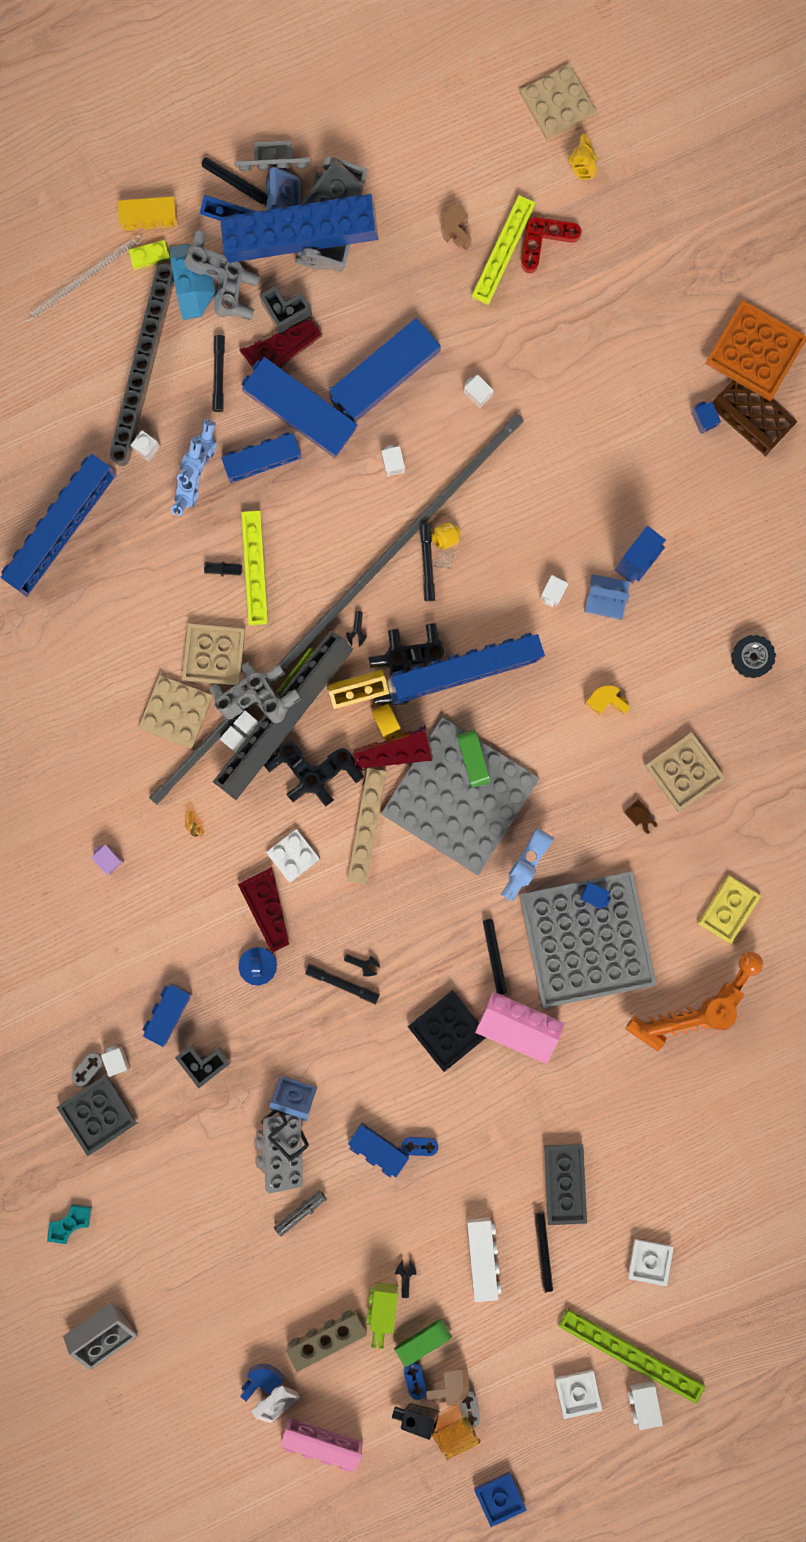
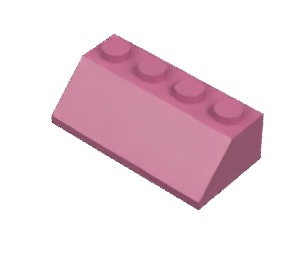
(520, 1027)
(321, 1444)

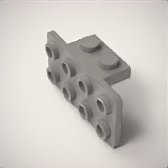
(272, 154)
(278, 1170)

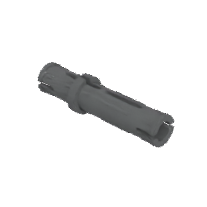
(282, 1227)

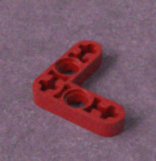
(538, 235)

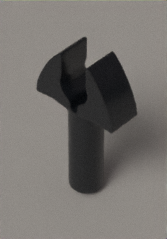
(357, 630)
(362, 964)
(405, 1277)

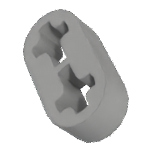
(90, 1071)
(473, 1407)

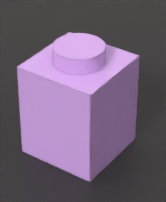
(106, 859)

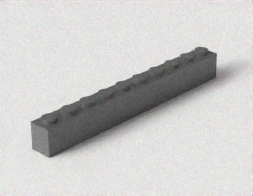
(268, 735)

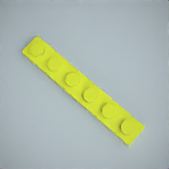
(503, 250)
(254, 568)

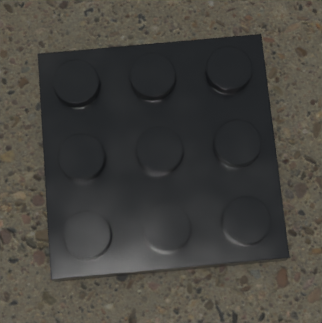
(447, 1031)

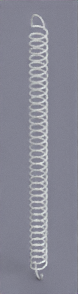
(75, 285)

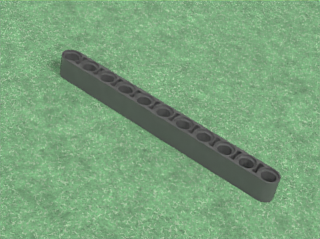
(142, 356)

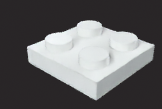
(293, 855)
(650, 1262)
(578, 1394)
(276, 1404)

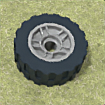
(764, 653)

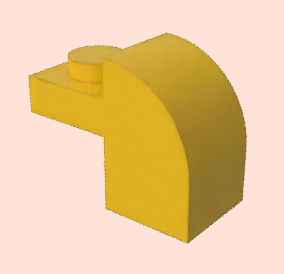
(607, 695)
(386, 722)

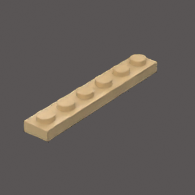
(366, 826)

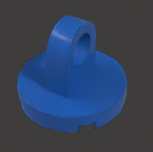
(257, 966)

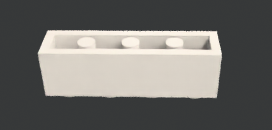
(482, 1259)

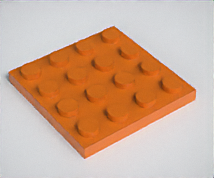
(756, 350)

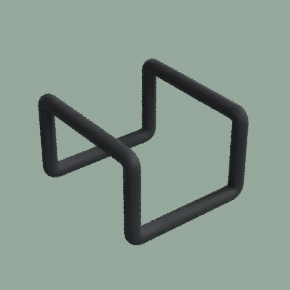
(290, 1158)

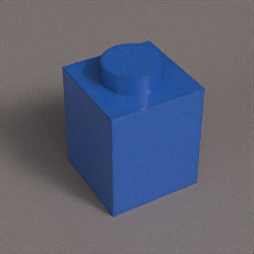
(705, 416)
(595, 896)

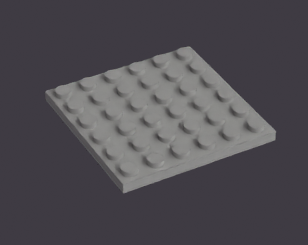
(450, 815)
(587, 949)

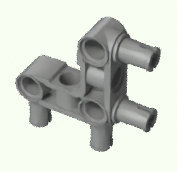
(218, 267)
(252, 689)

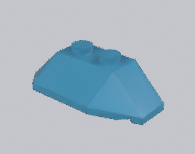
(192, 289)

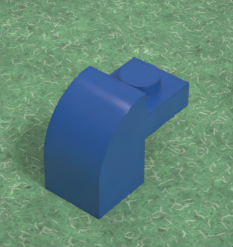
(261, 1376)

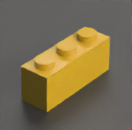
(147, 213)
(357, 689)

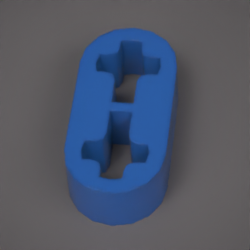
(418, 1151)
(419, 1379)

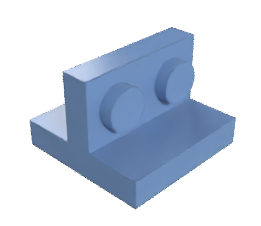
(282, 189)
(607, 597)
(293, 1097)

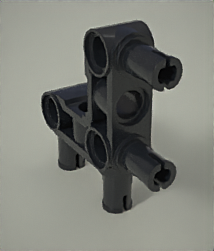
(411, 655)
(323, 772)

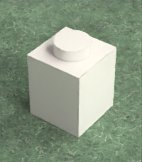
(478, 390)
(145, 446)
(393, 460)
(553, 591)
(115, 1060)

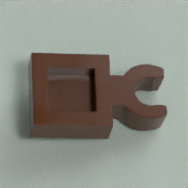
(638, 814)

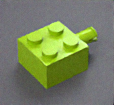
(382, 1314)

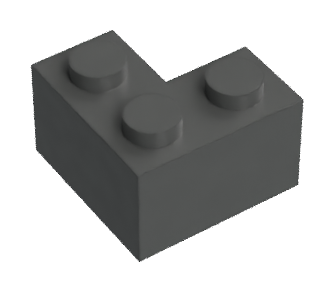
(282, 313)
(201, 1068)

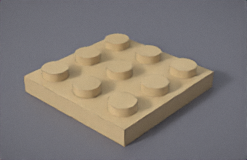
(557, 102)
(213, 654)
(175, 712)
(685, 772)

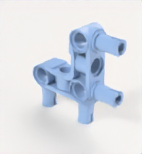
(191, 467)
(523, 870)

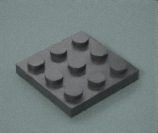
(96, 1115)

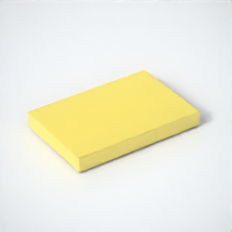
(729, 909)

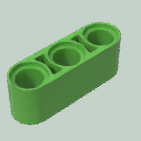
(473, 758)
(423, 1342)

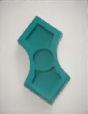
(77, 1218)

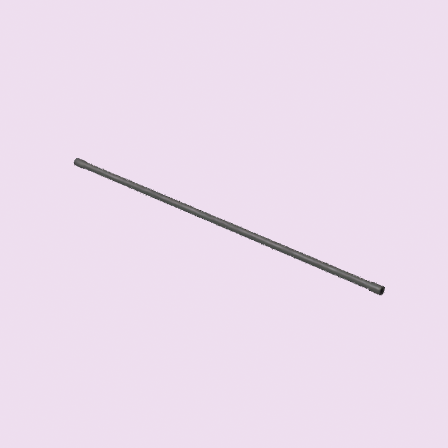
(160, 793)

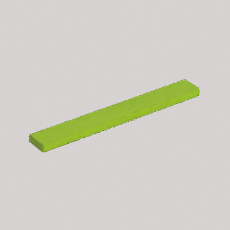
(631, 1356)

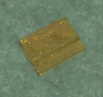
(456, 1438)

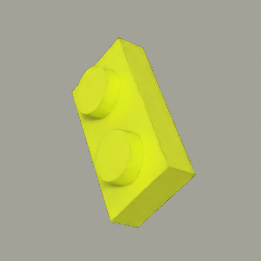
(149, 254)

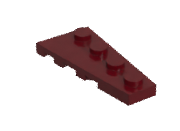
(283, 346)
(405, 749)
(265, 905)

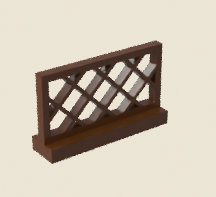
(746, 427)

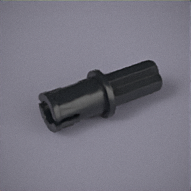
(223, 568)

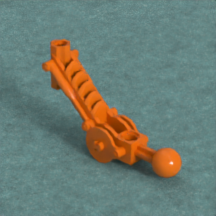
(716, 1011)

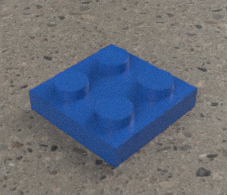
(500, 1499)

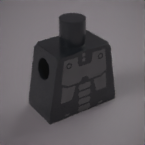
(424, 1419)

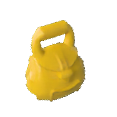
(584, 159)

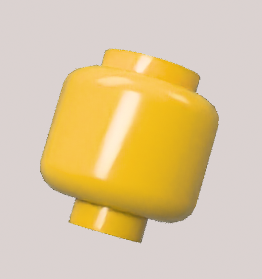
(446, 536)

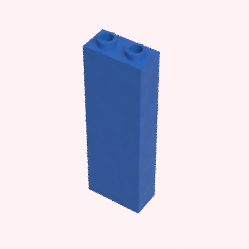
(384, 370)
(298, 407)

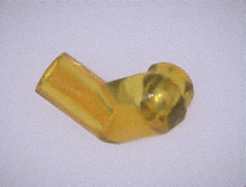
(191, 826)

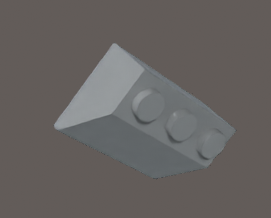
(99, 1336)

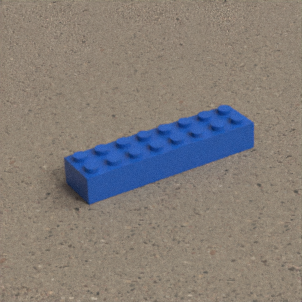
(299, 227)
(58, 524)
(465, 669)

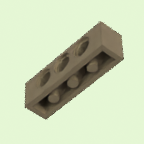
(303, 1359)

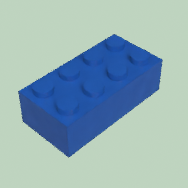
(641, 555)

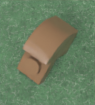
(451, 226)
(455, 1389)

